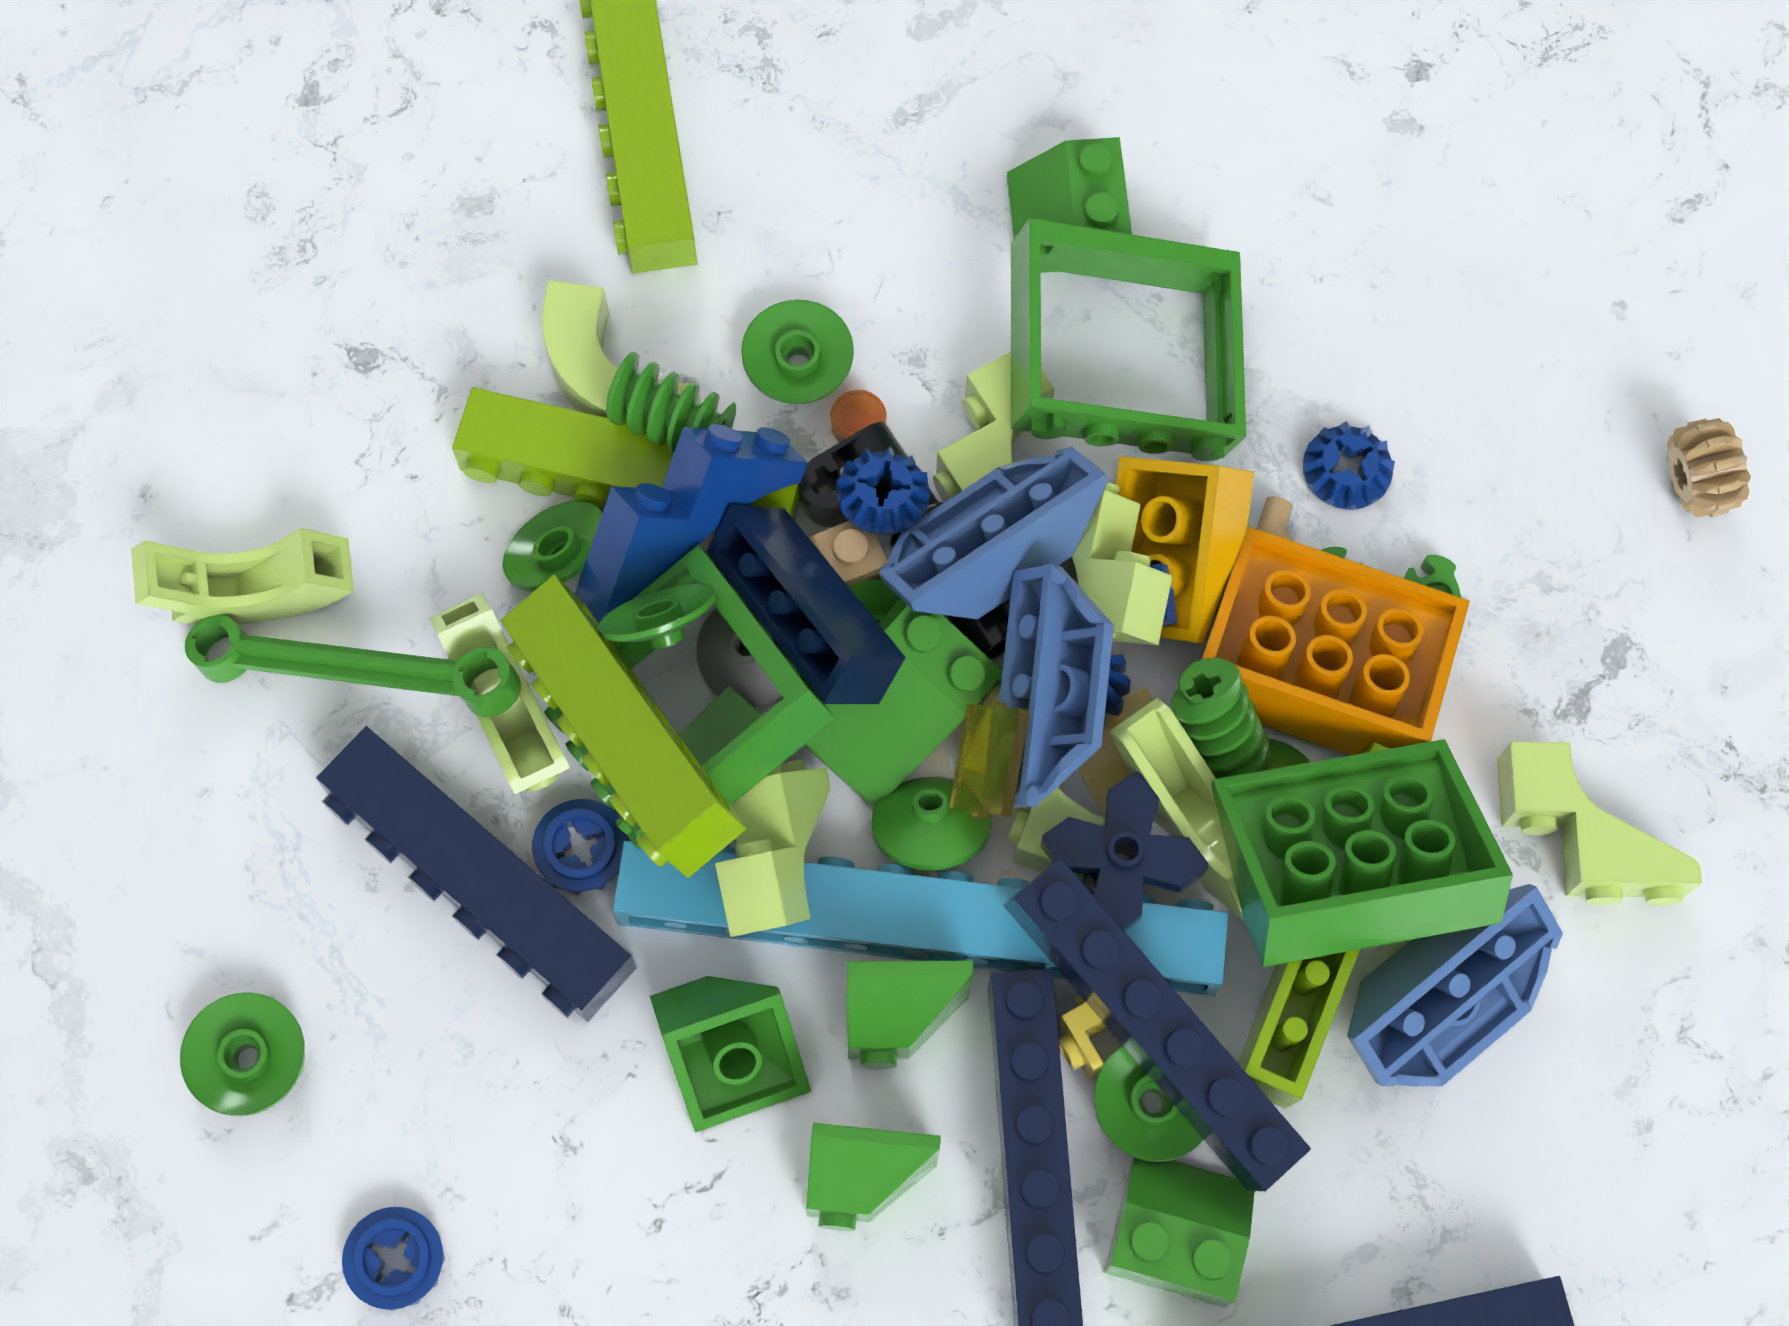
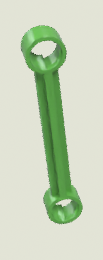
(353, 665)

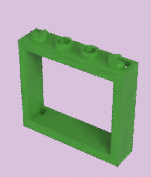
(1144, 262)
(769, 738)

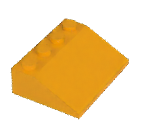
(1336, 645)

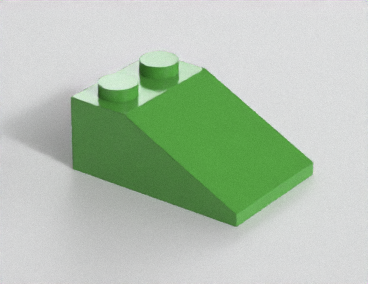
(927, 700)

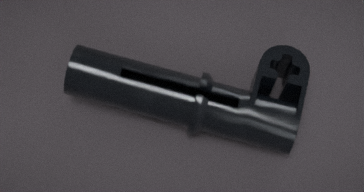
(986, 632)

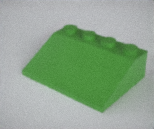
(1359, 852)

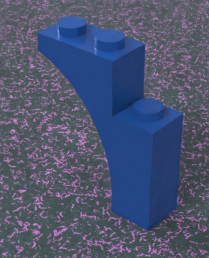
(654, 527)

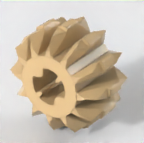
(1708, 467)

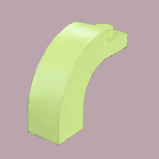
(574, 336)
(248, 586)

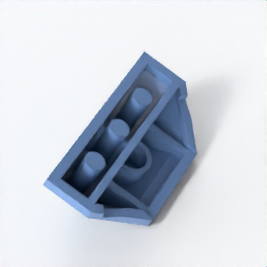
(1010, 520)
(1058, 672)
(1453, 994)

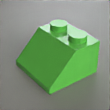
(1072, 185)
(1182, 1231)

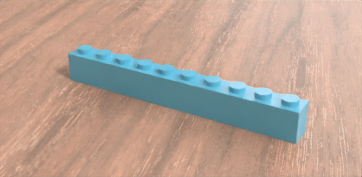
(913, 918)

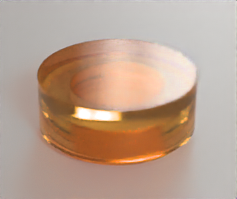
(854, 412)

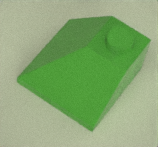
(900, 1006)
(729, 1048)
(863, 1171)

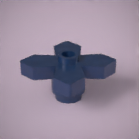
(1155, 859)

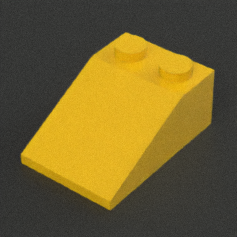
(1192, 523)

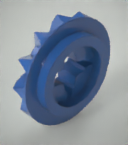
(1345, 488)
(901, 508)
(553, 840)
(388, 1228)

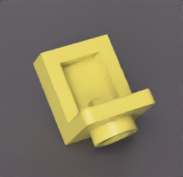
(1074, 1042)

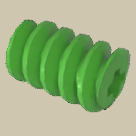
(658, 406)
(1221, 718)

